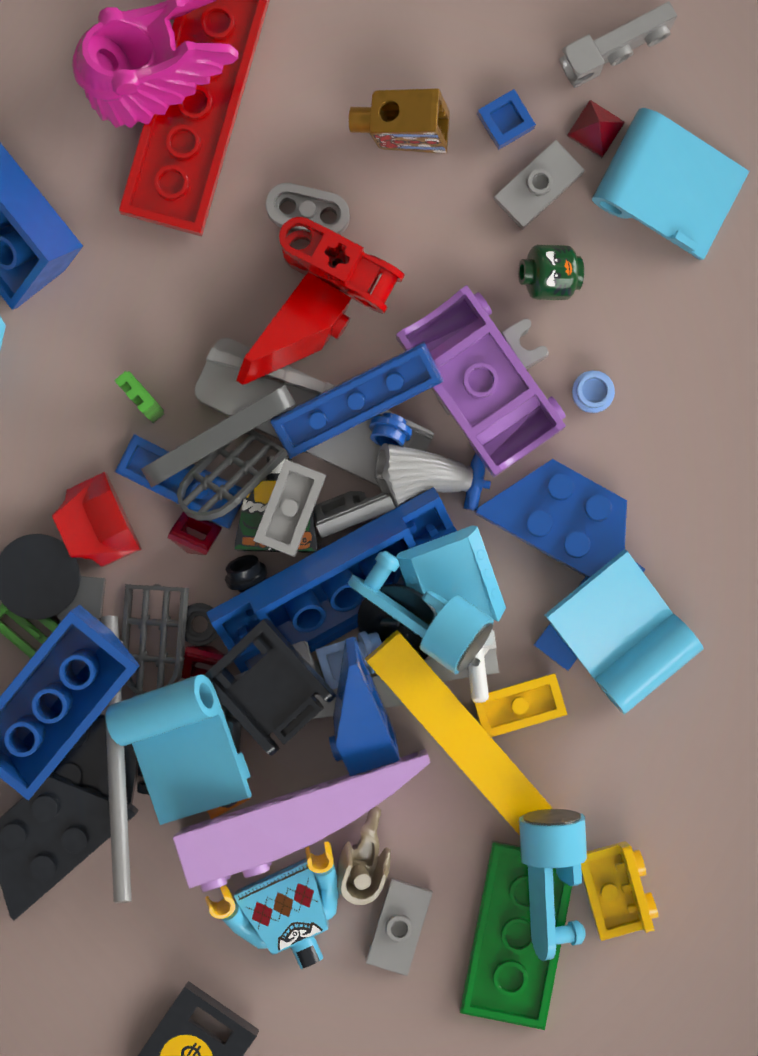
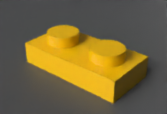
(521, 705)

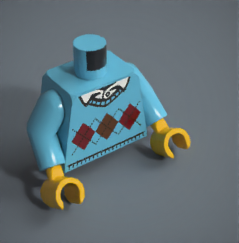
(284, 907)

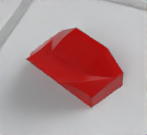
(95, 522)

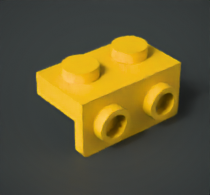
(616, 891)

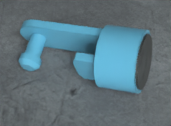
(455, 632)
(547, 842)

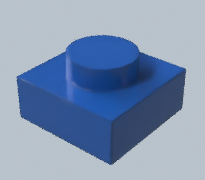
(506, 119)

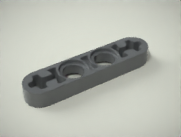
(218, 436)

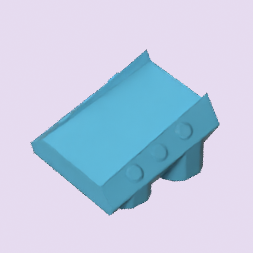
(454, 567)

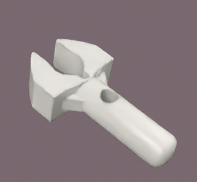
(477, 672)

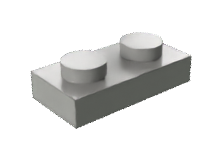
(290, 508)

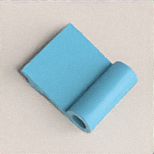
(670, 182)
(623, 632)
(182, 748)

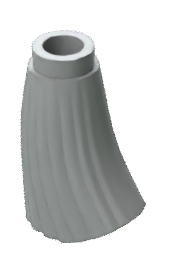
(412, 471)

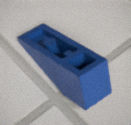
(361, 723)

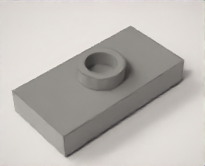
(539, 184)
(399, 926)

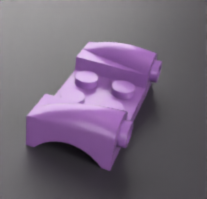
(484, 382)

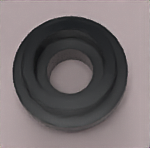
(245, 573)
(194, 637)

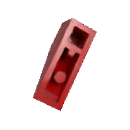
(298, 329)

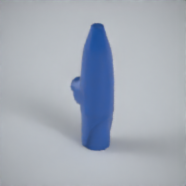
(473, 494)

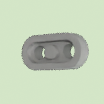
(309, 204)

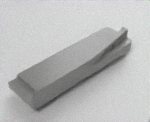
(349, 450)

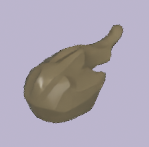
(360, 868)

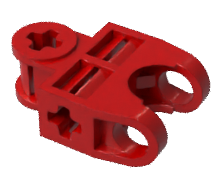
(353, 277)

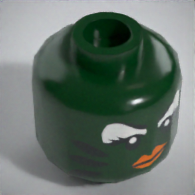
(551, 272)

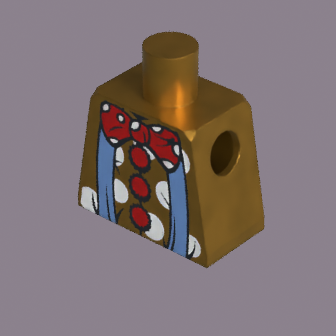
(404, 120)

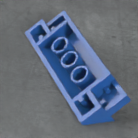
(314, 596)

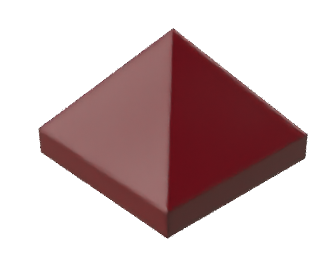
(596, 128)
(194, 535)
(199, 660)

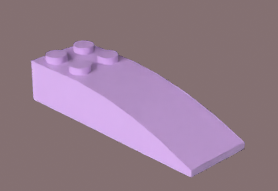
(277, 827)

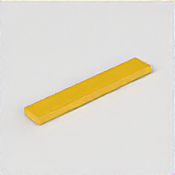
(455, 729)

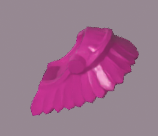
(133, 63)

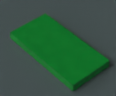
(503, 972)

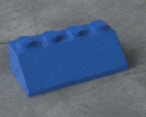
(32, 236)
(59, 698)

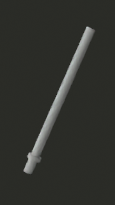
(118, 802)

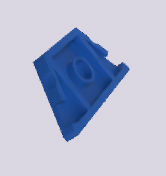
(562, 517)

